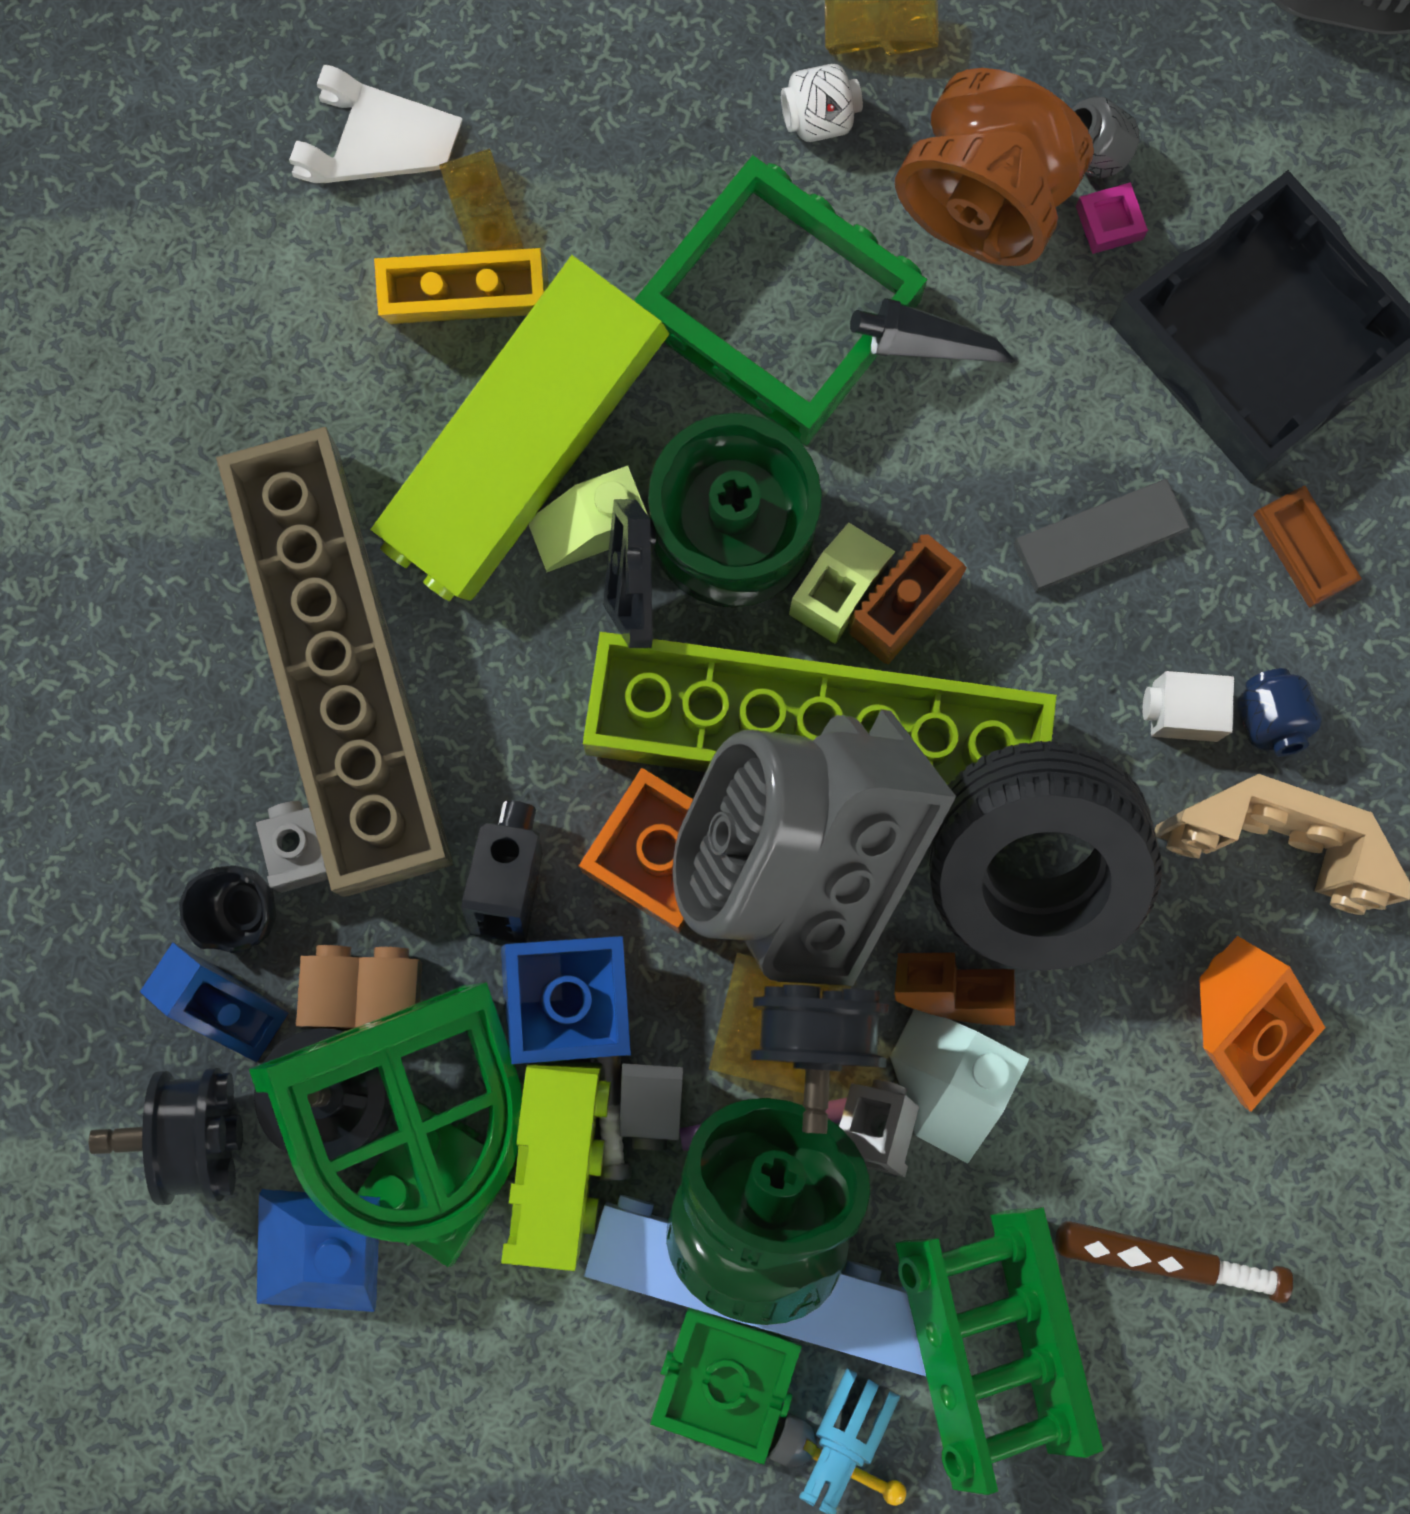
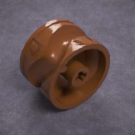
(995, 166)

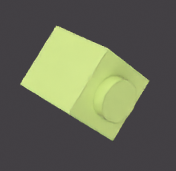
(581, 519)

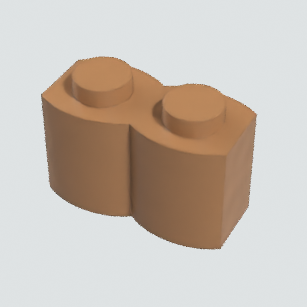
(352, 991)

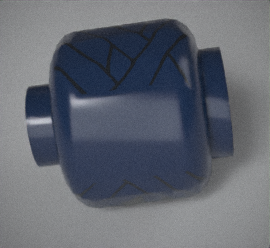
(1279, 712)

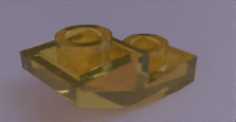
(888, 24)
(480, 203)

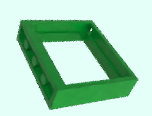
(725, 362)

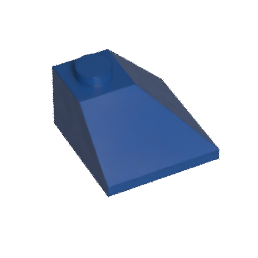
(565, 999)
(311, 1258)

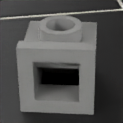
(293, 868)
(866, 1110)

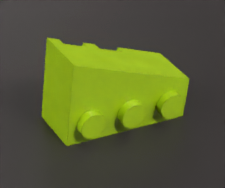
(556, 1164)

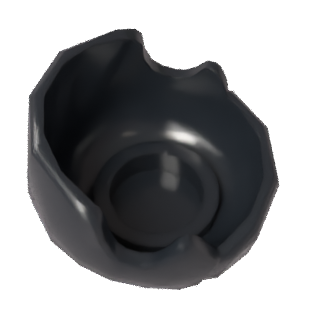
(227, 909)

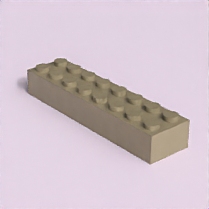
(334, 663)

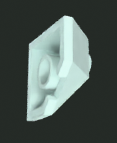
(955, 1080)

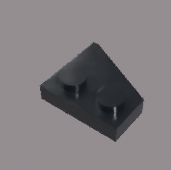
(629, 573)

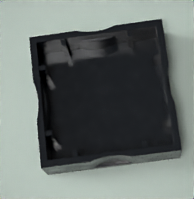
(1267, 326)

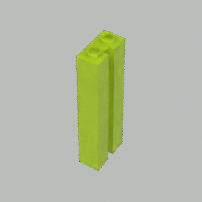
(519, 431)

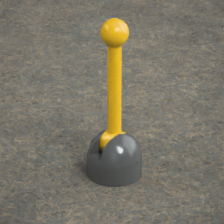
(796, 1445)

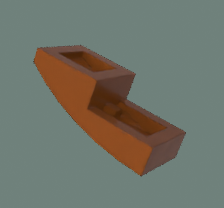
(972, 996)

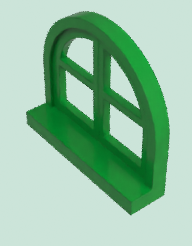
(382, 1046)

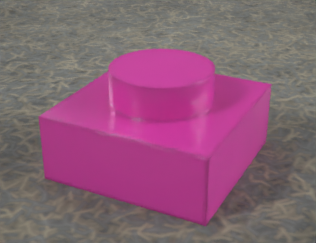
(1111, 218)

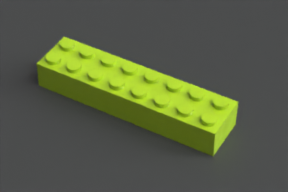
(687, 699)

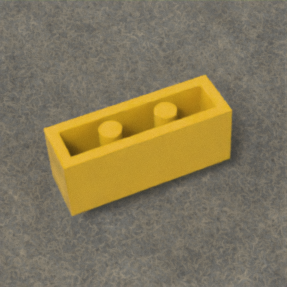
(460, 285)

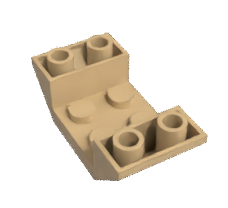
(1358, 862)

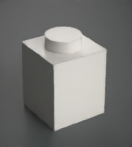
(1190, 706)

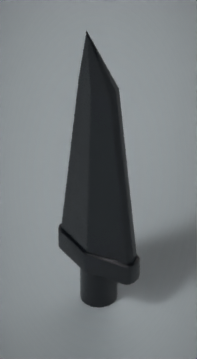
(915, 333)

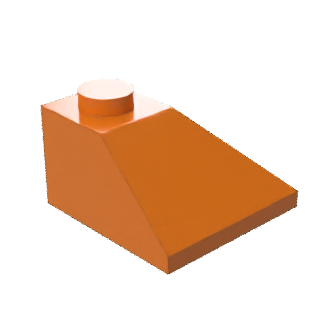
(1254, 1019)

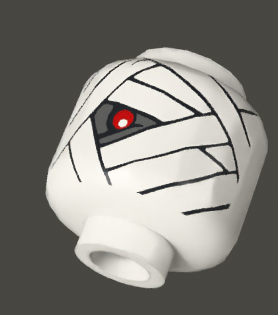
(821, 102)

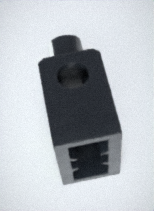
(498, 893)

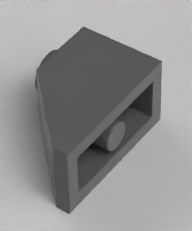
(650, 1105)

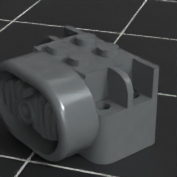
(807, 844)

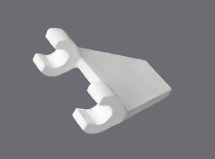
(380, 137)

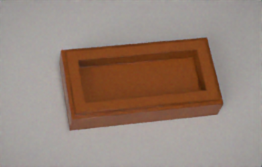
(1307, 546)

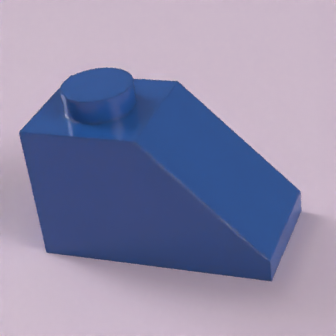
(213, 1003)

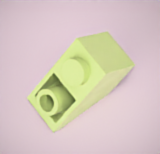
(840, 582)

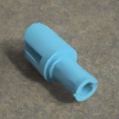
(842, 1449)

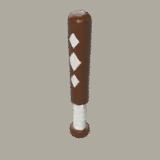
(1152, 1257)

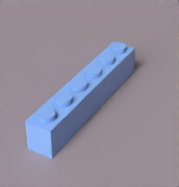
(857, 1318)

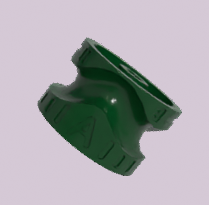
(734, 509)
(765, 1212)

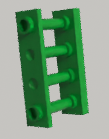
(1046, 1335)

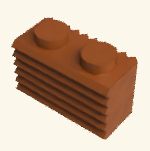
(906, 598)

